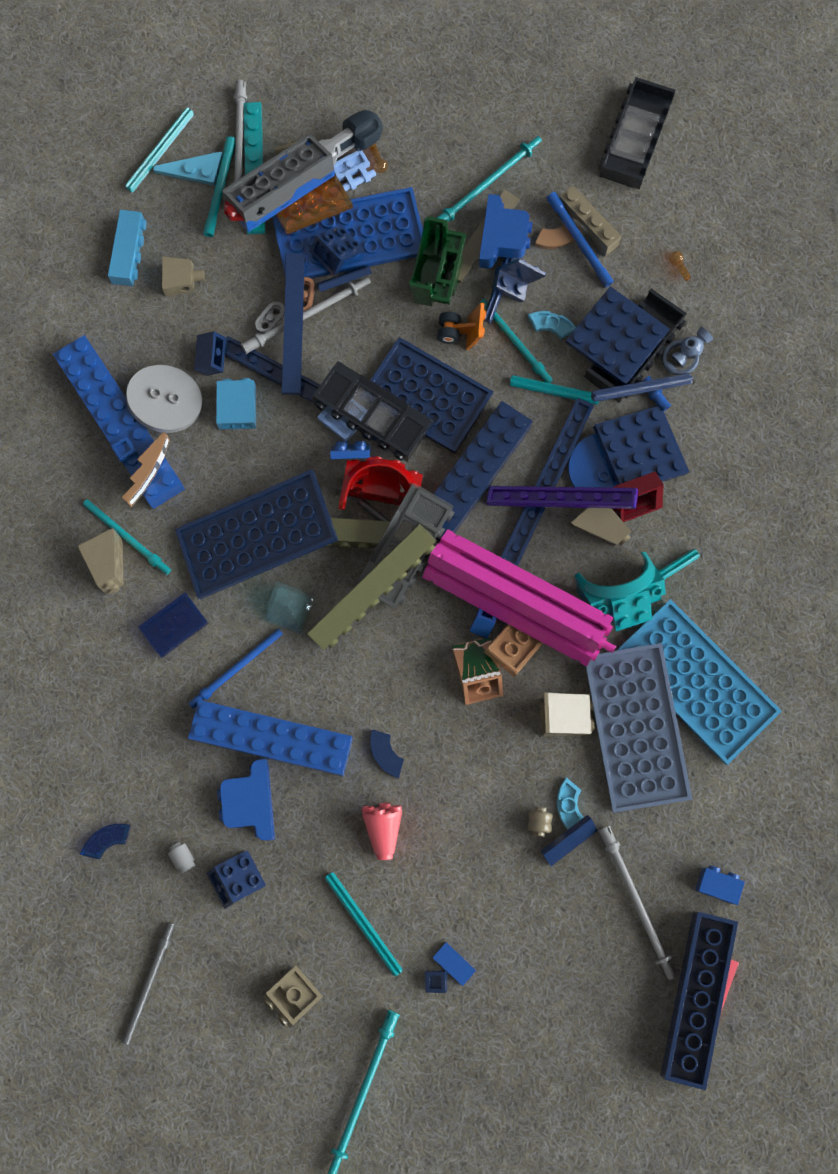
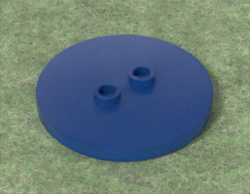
(589, 466)

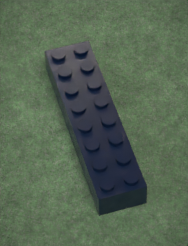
(482, 462)
(699, 1000)

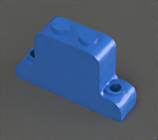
(503, 233)
(249, 801)

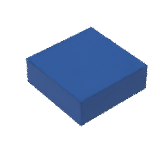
(123, 449)

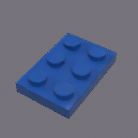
(343, 450)

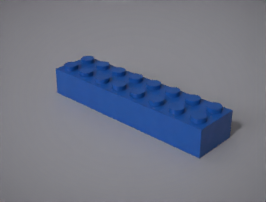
(270, 738)

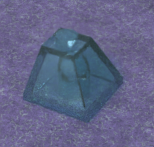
(289, 607)

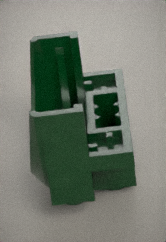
(437, 263)

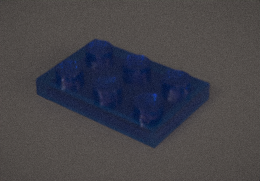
(173, 625)

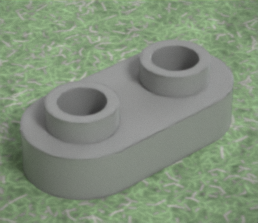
(268, 318)

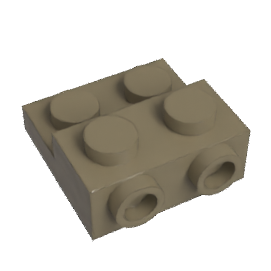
(292, 997)

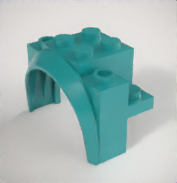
(625, 602)

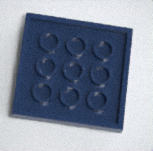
(617, 336)
(641, 445)

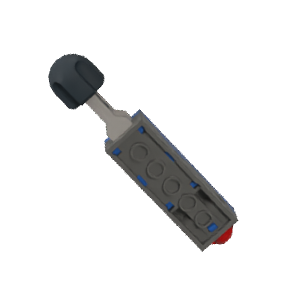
(296, 171)

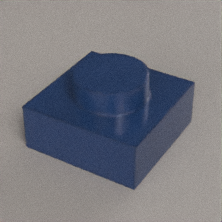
(436, 981)

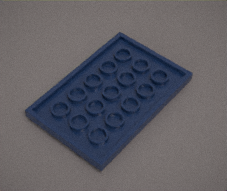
(433, 390)

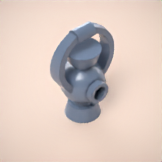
(690, 348)

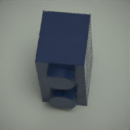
(210, 353)

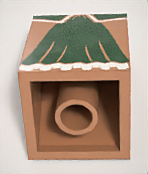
(477, 672)

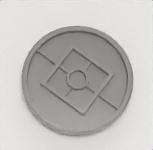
(163, 398)

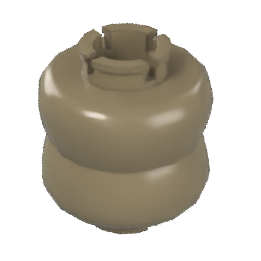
(539, 822)

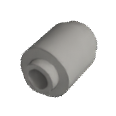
(181, 857)

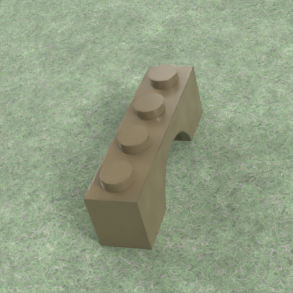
(603, 235)

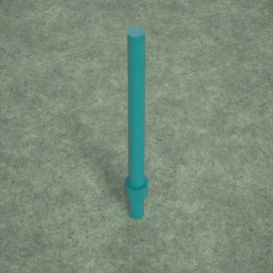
(537, 366)
(152, 558)

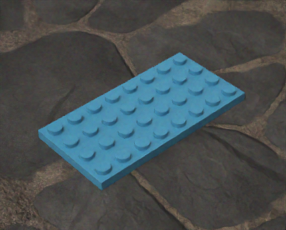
(706, 684)

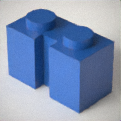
(720, 886)

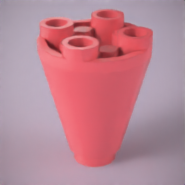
(383, 828)

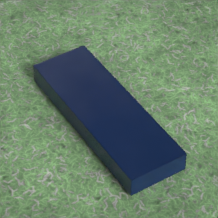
(343, 278)
(569, 840)

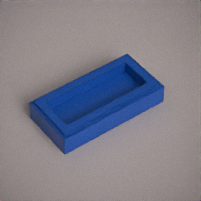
(454, 963)

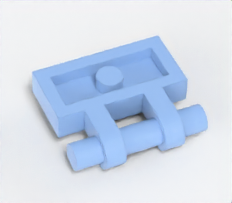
(349, 166)

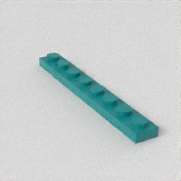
(253, 144)

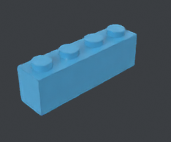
(127, 247)

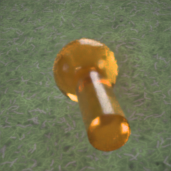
(380, 164)
(676, 258)

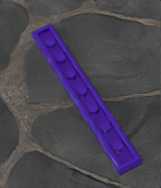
(562, 497)

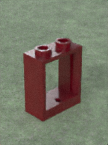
(645, 504)

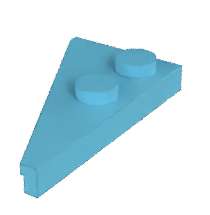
(197, 169)

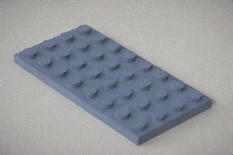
(638, 728)

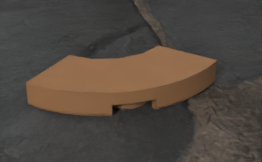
(555, 237)

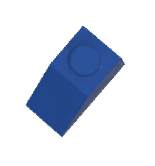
(482, 623)

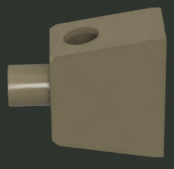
(179, 276)

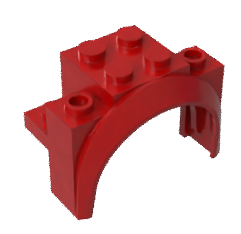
(380, 480)

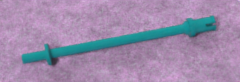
(449, 213)
(386, 1033)

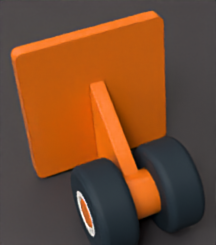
(452, 328)

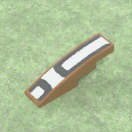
(150, 463)

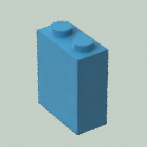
(236, 404)

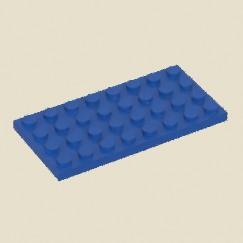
(381, 223)

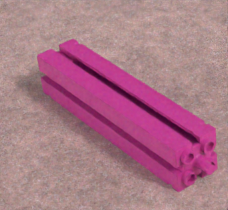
(519, 598)

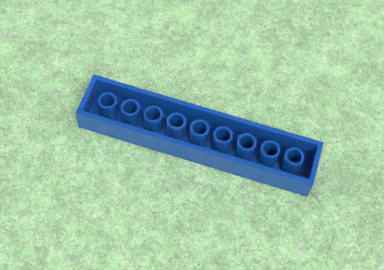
(112, 414)

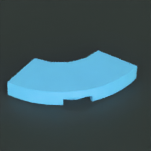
(551, 322)
(567, 803)

